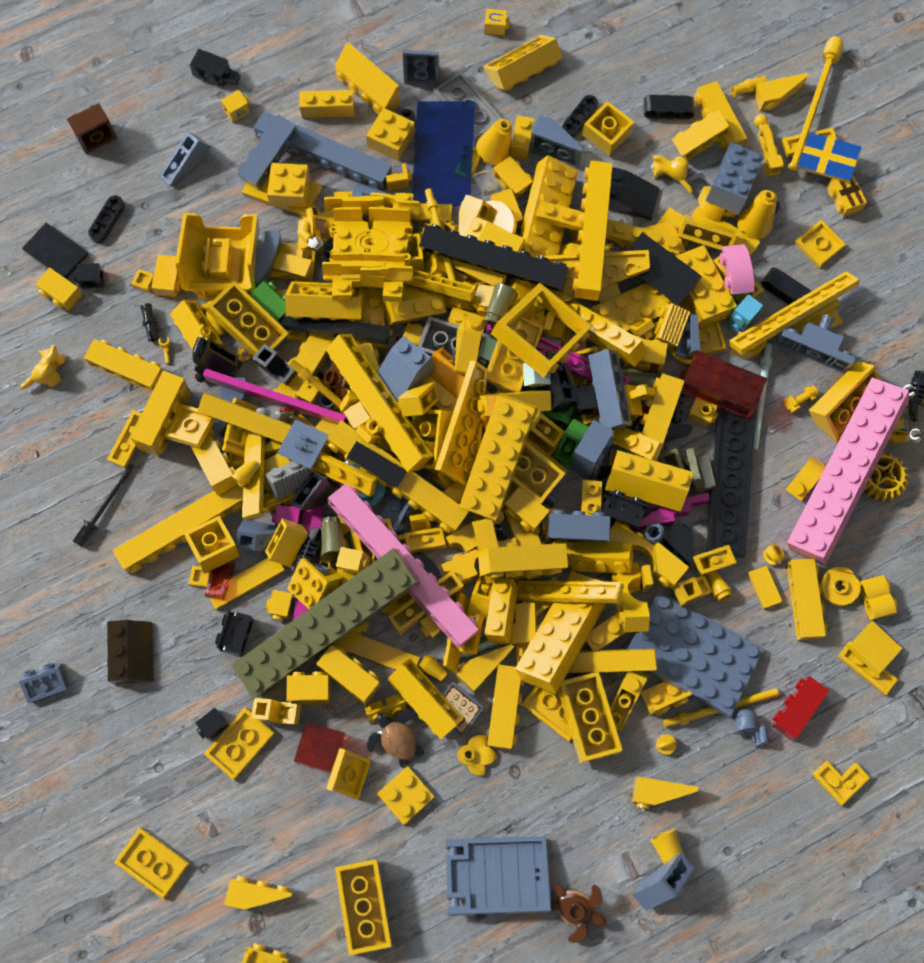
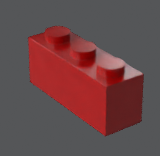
(799, 707)

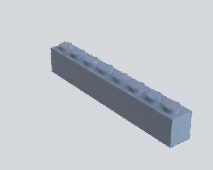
(333, 155)

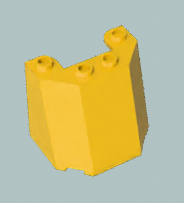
(191, 254)

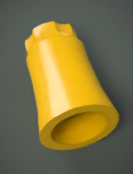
(667, 845)

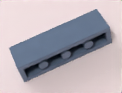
(269, 150)
(609, 389)

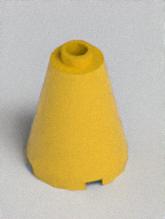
(496, 142)
(758, 216)

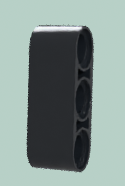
(669, 107)
(783, 286)

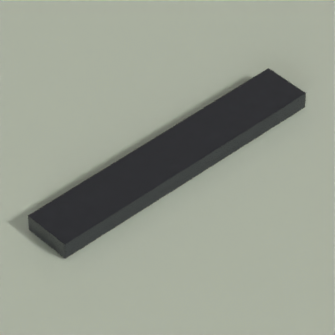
(324, 326)

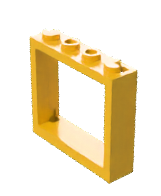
(526, 351)

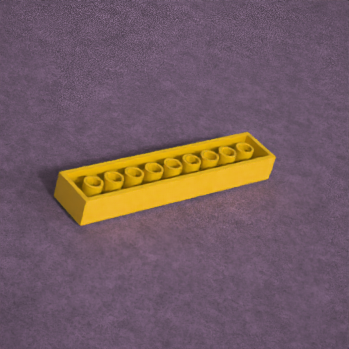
(553, 184)

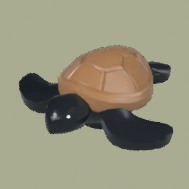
(396, 737)

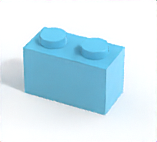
(745, 314)

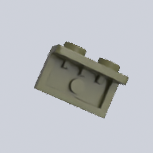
(703, 474)

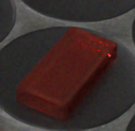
(220, 581)

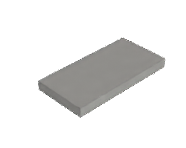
(461, 89)

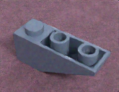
(254, 535)

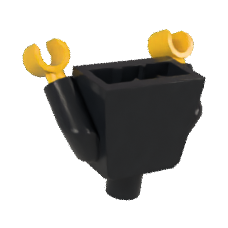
(213, 356)

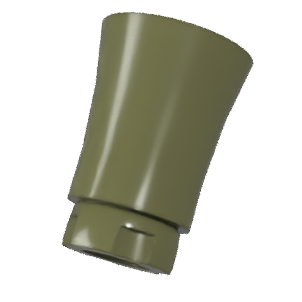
(500, 303)
(640, 377)
(331, 538)

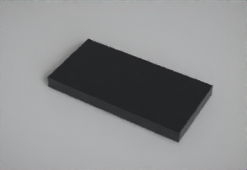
(666, 272)

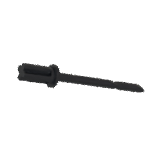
(88, 527)

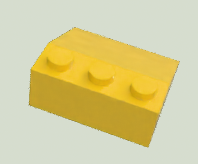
(488, 231)

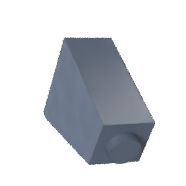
(664, 882)

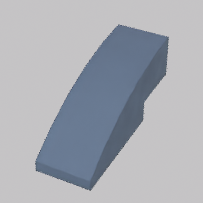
(266, 256)

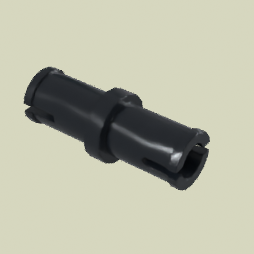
(149, 322)

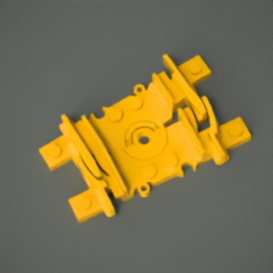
(375, 265)

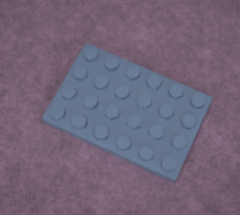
(697, 654)

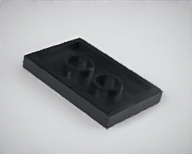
(55, 250)

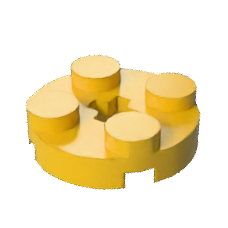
(847, 579)

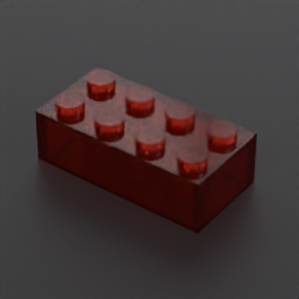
(723, 384)

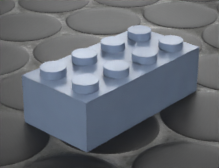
(734, 178)

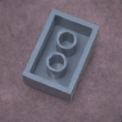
(592, 450)
(578, 526)

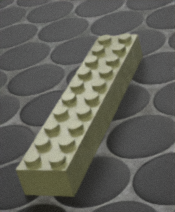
(326, 623)

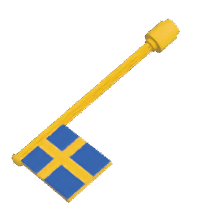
(821, 153)

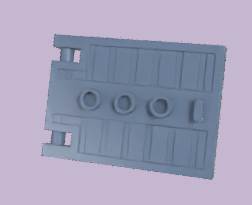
(498, 876)

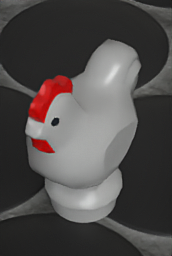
(276, 411)

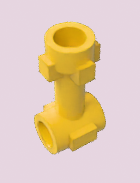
(793, 404)

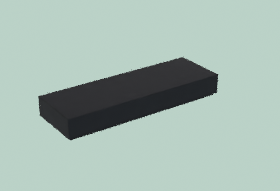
(376, 464)

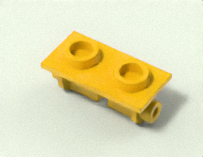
(270, 502)
(394, 706)

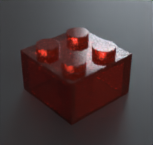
(319, 747)

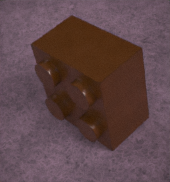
(92, 128)

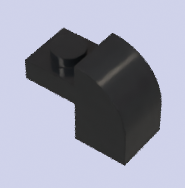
(274, 365)

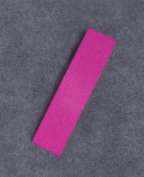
(666, 516)

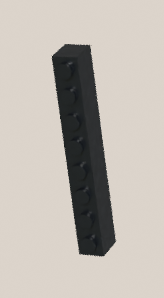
(494, 258)

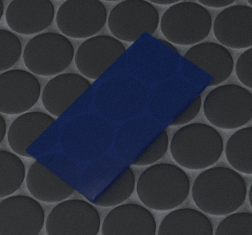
(443, 151)

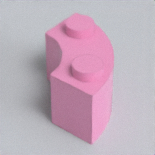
(738, 269)

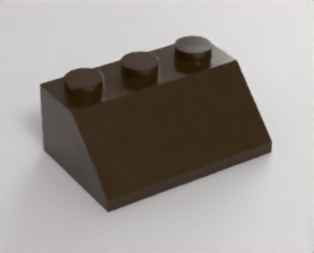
(130, 651)

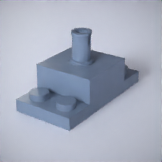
(817, 344)

